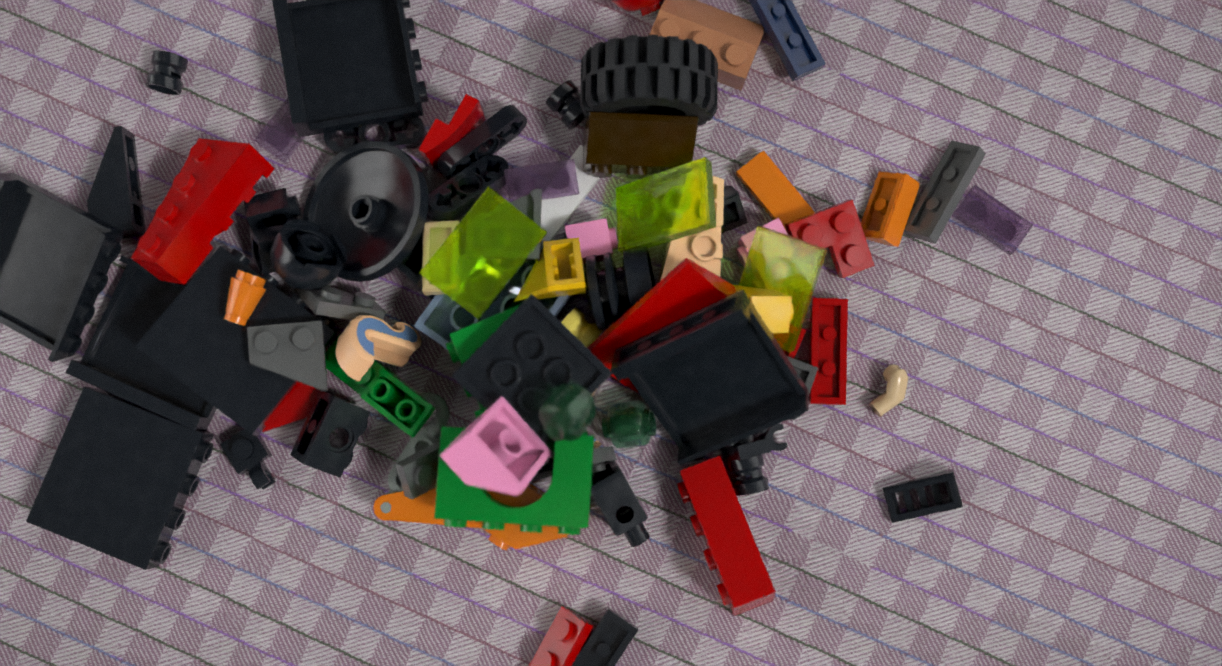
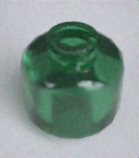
(567, 412)
(629, 424)

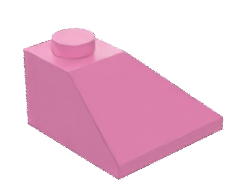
(497, 451)

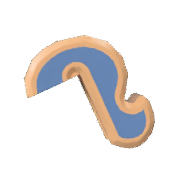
(372, 339)

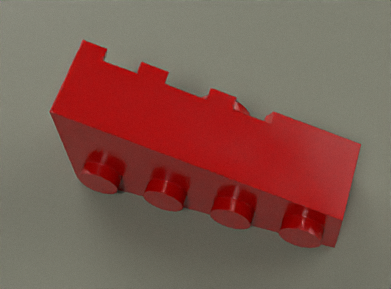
(199, 207)
(727, 536)

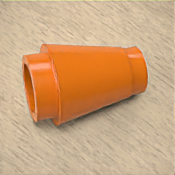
(243, 296)

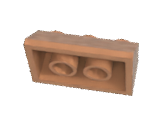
(727, 35)

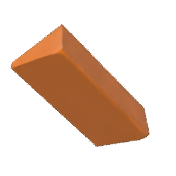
(889, 208)

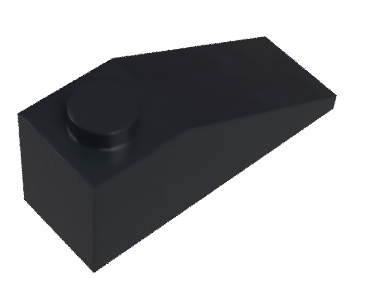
(117, 187)

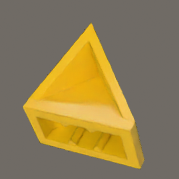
(557, 272)

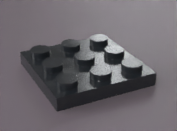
(528, 361)

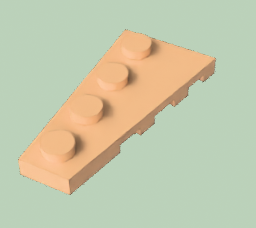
(701, 247)

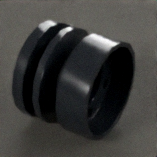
(617, 287)

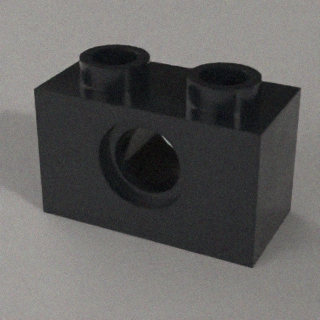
(313, 441)

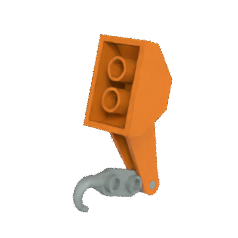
(397, 507)

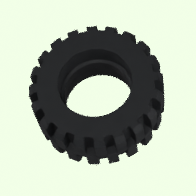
(650, 77)

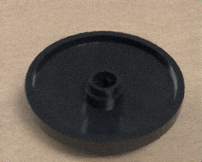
(373, 204)

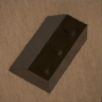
(637, 143)

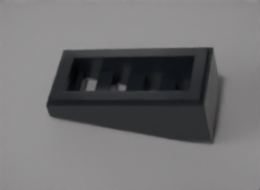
(939, 506)

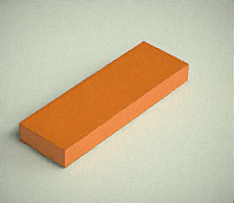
(773, 189)

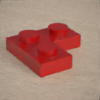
(841, 232)

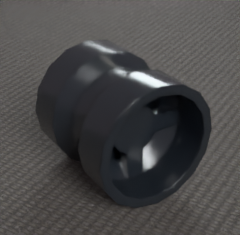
(166, 73)
(567, 103)
(742, 468)

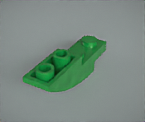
(386, 394)

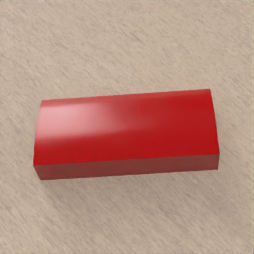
(674, 297)

